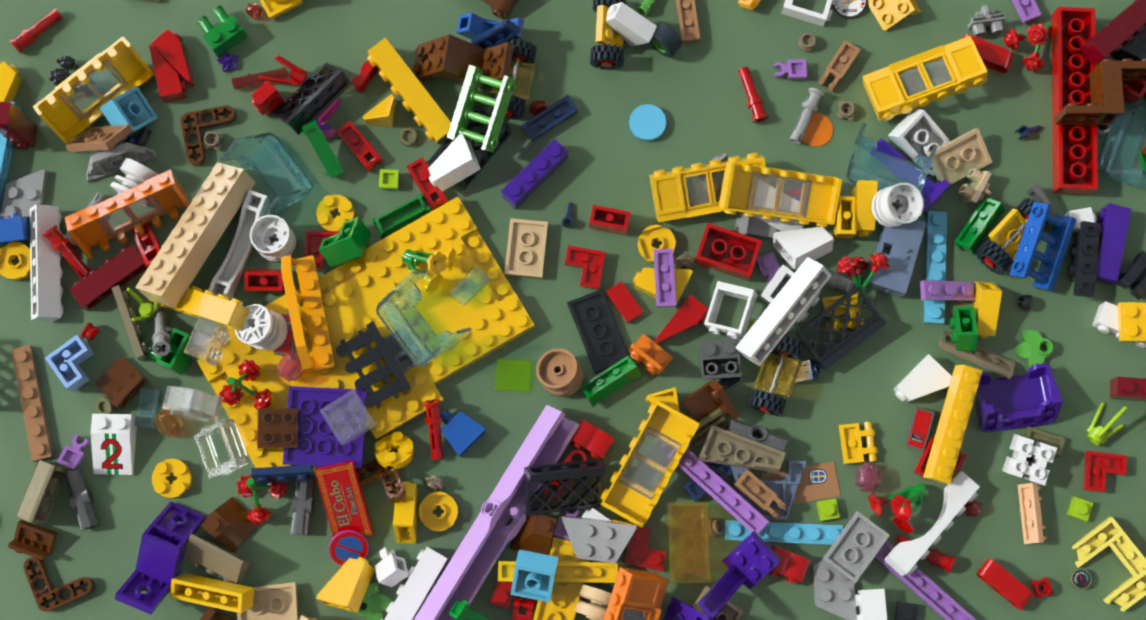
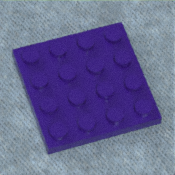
(315, 438)

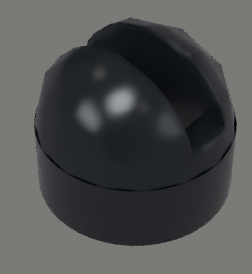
(1026, 302)

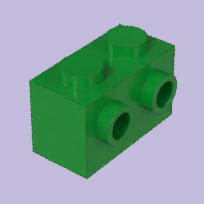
(964, 329)

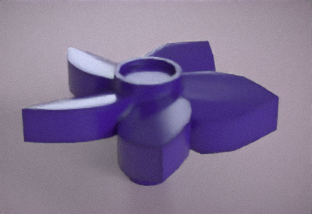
(228, 61)

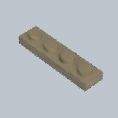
(133, 329)
(981, 357)

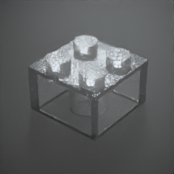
(207, 341)
(192, 404)
(348, 417)

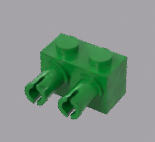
(224, 35)
(176, 359)

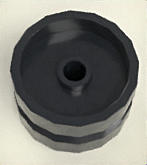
(1135, 276)

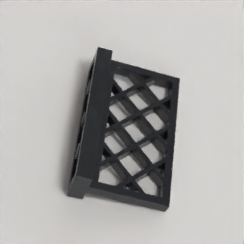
(321, 98)
(482, 155)
(846, 343)
(563, 471)

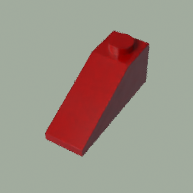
(173, 51)
(169, 83)
(147, 244)
(686, 318)

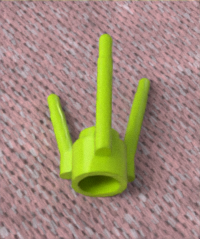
(146, 309)
(1097, 435)

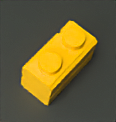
(845, 220)

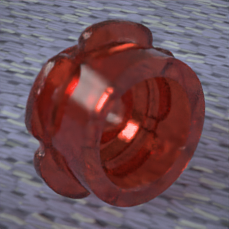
(254, 11)
(537, 107)
(973, 508)

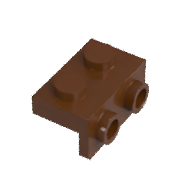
(33, 540)

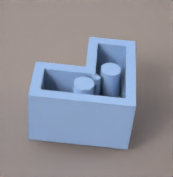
(66, 362)

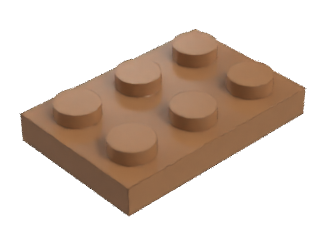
(99, 138)

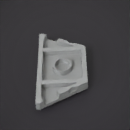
(109, 162)
(24, 194)
(598, 538)
(833, 591)

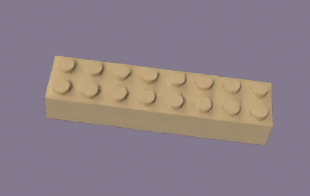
(195, 235)

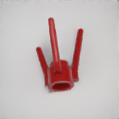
(297, 74)

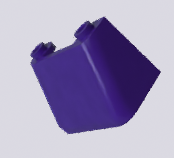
(1018, 400)

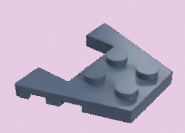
(784, 489)

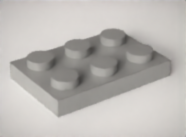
(855, 547)

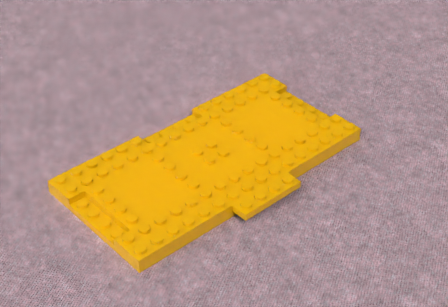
(351, 303)

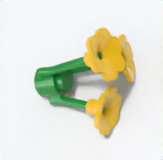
(435, 263)

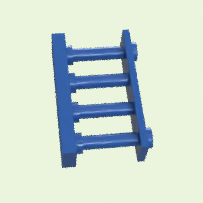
(1055, 250)

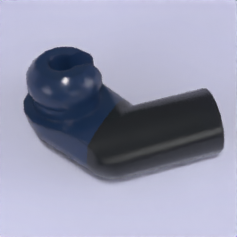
(141, 139)

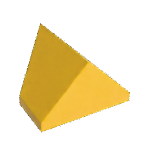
(382, 114)
(667, 396)

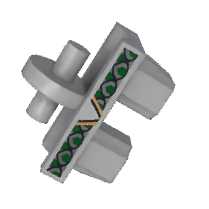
(984, 19)

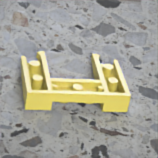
(1111, 534)

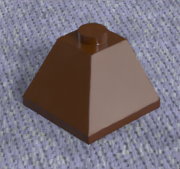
(230, 524)
(535, 534)

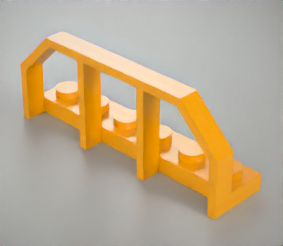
(314, 312)

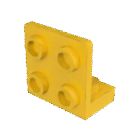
(892, 11)

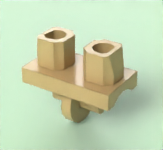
(978, 187)

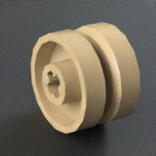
(598, 605)

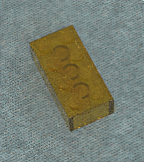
(688, 542)

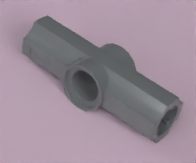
(767, 438)
(81, 499)
(302, 507)

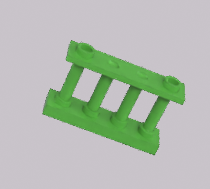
(466, 101)

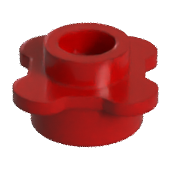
(1047, 589)

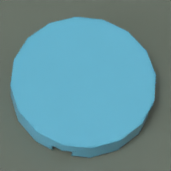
(647, 122)

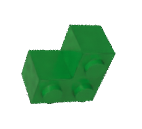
(347, 244)

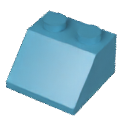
(129, 109)
(534, 575)

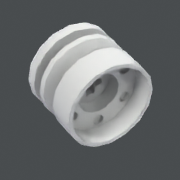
(135, 175)
(897, 205)
(269, 229)
(263, 328)

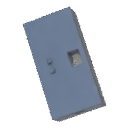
(901, 248)

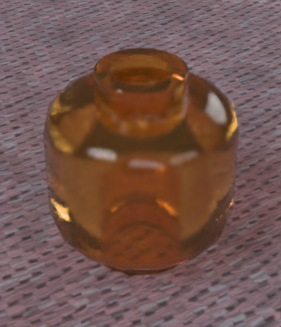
(167, 423)

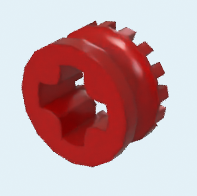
(90, 332)

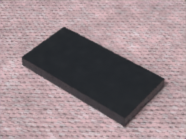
(598, 330)

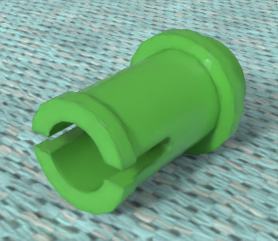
(645, 6)

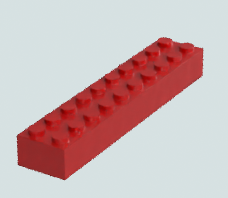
(1072, 145)

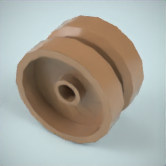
(559, 372)

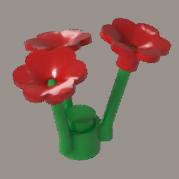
(900, 505)

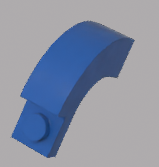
(472, 25)

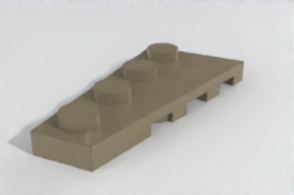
(735, 450)

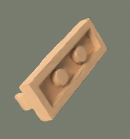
(1031, 513)

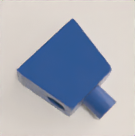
(461, 431)

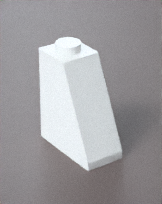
(630, 24)
(454, 164)
(803, 243)
(923, 380)

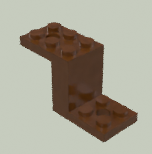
(452, 56)
(1106, 93)

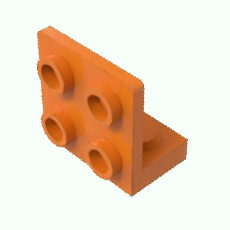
(650, 355)

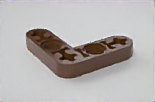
(198, 125)
(379, 472)
(48, 592)

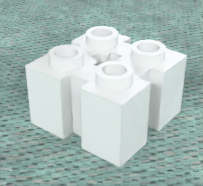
(1024, 448)

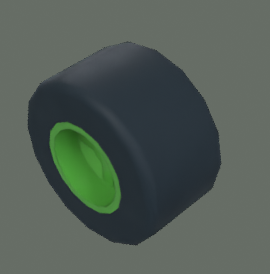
(666, 40)

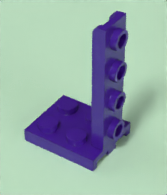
(931, 191)
(746, 565)

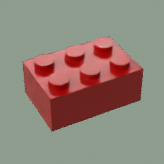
(728, 251)

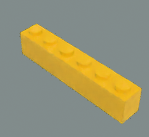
(410, 89)
(207, 305)
(952, 424)

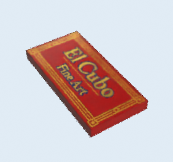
(343, 498)

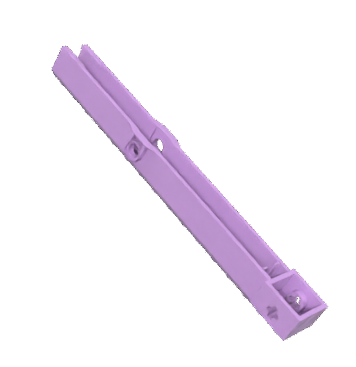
(490, 530)

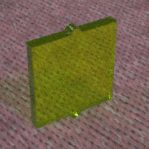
(512, 375)

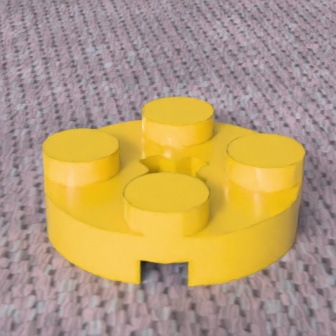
(330, 204)
(658, 233)
(22, 269)
(390, 442)
(179, 486)
(447, 518)

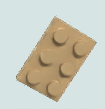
(960, 155)
(526, 248)
(273, 603)

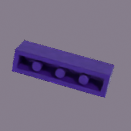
(534, 174)
(1113, 231)

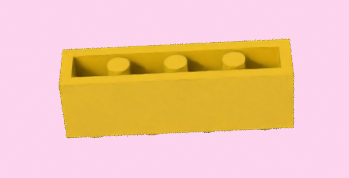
(212, 592)

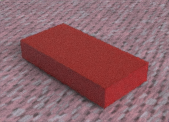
(624, 302)

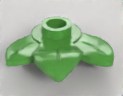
(1031, 347)
(374, 603)

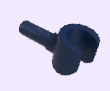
(1025, 131)
(569, 214)

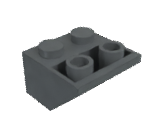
(719, 359)

